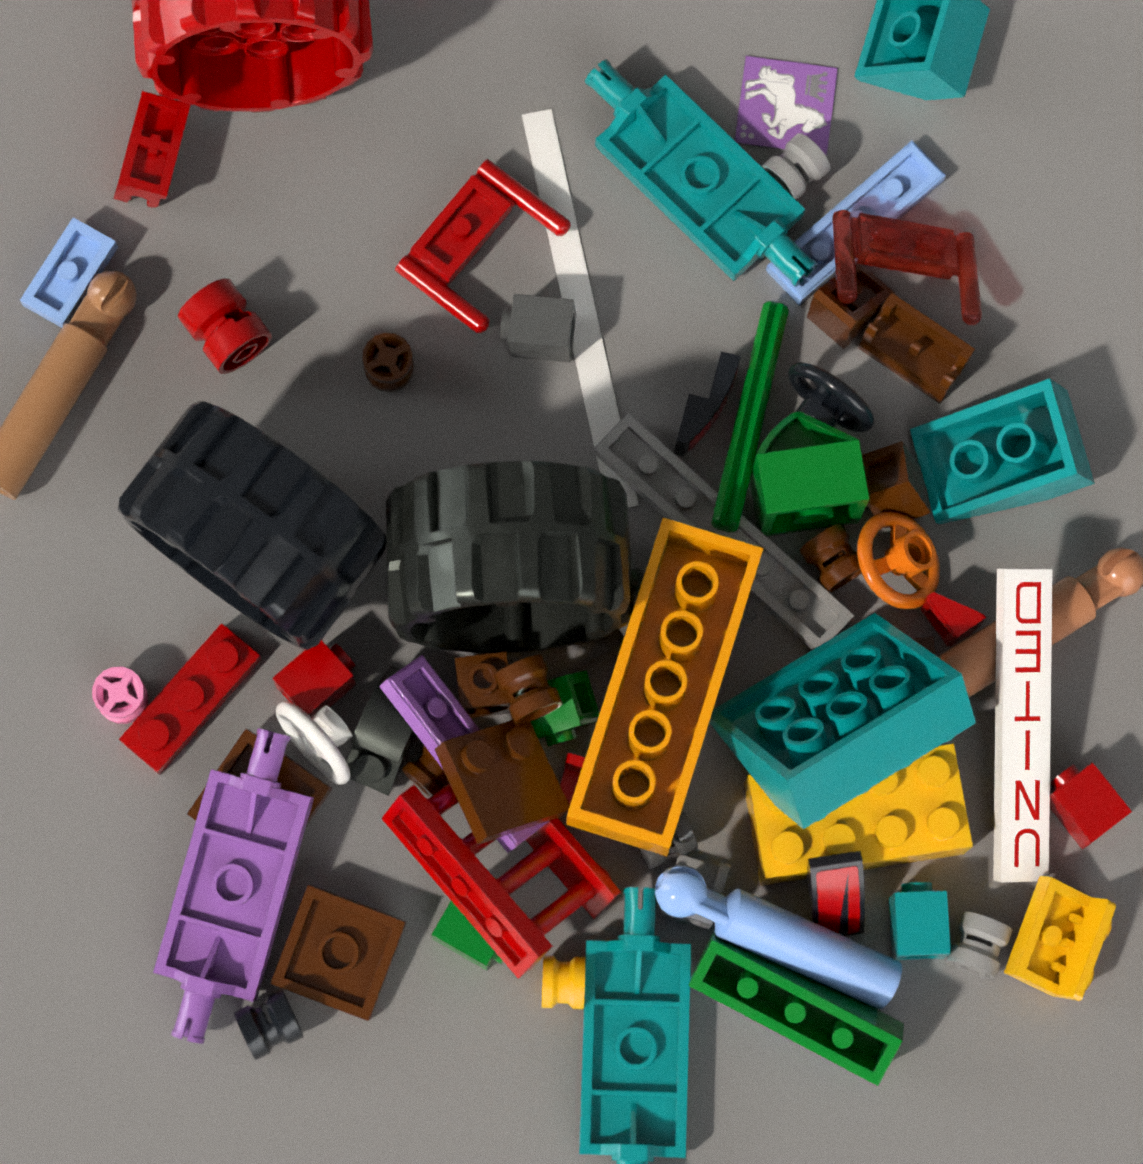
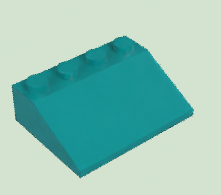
(843, 718)

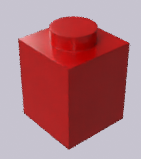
(316, 678)
(1086, 803)

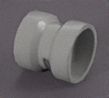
(798, 165)
(979, 945)

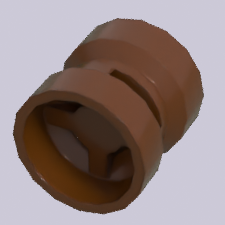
(829, 549)
(528, 689)

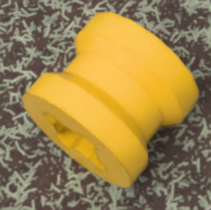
(563, 982)

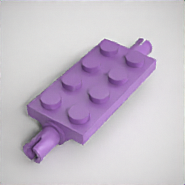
(233, 886)

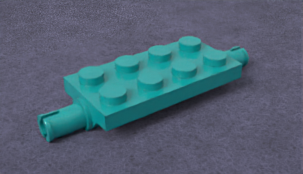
(699, 176)
(635, 1041)

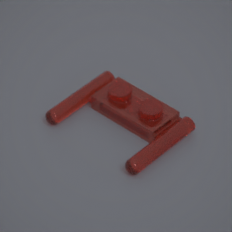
(908, 249)

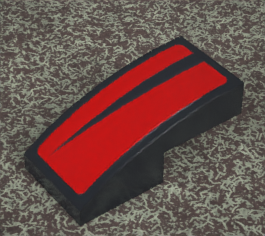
(702, 412)
(837, 892)

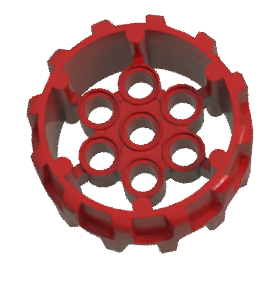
(251, 51)

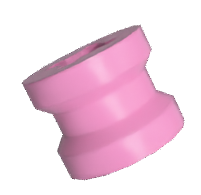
(112, 688)

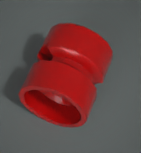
(229, 332)

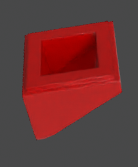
(951, 618)

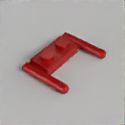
(463, 230)

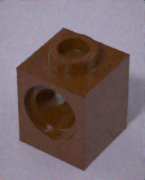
(478, 687)

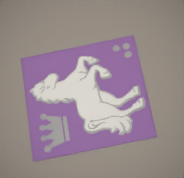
(783, 101)

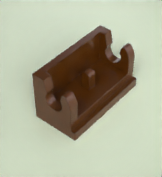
(916, 348)

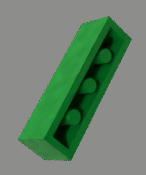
(799, 1009)

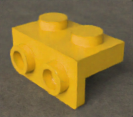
(1060, 939)

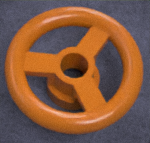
(908, 556)

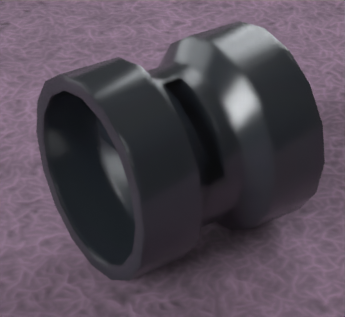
(257, 1026)

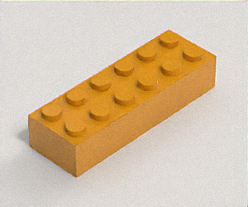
(664, 687)

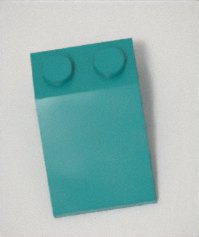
(1002, 453)

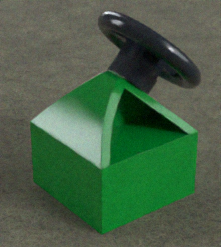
(805, 467)

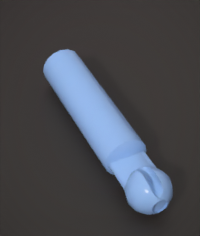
(782, 937)

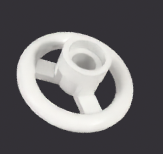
(317, 738)

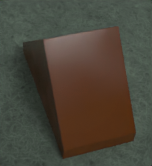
(845, 321)

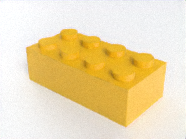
(896, 822)

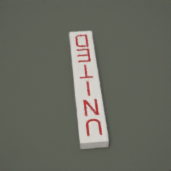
(1022, 724)

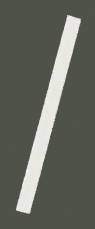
(575, 284)

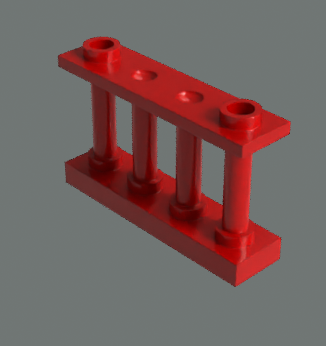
(486, 899)

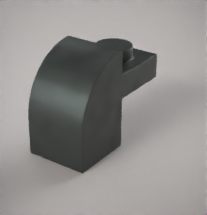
(379, 742)

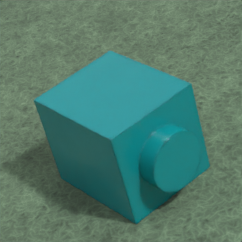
(919, 922)

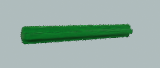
(750, 417)

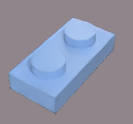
(68, 272)

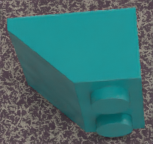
(923, 46)

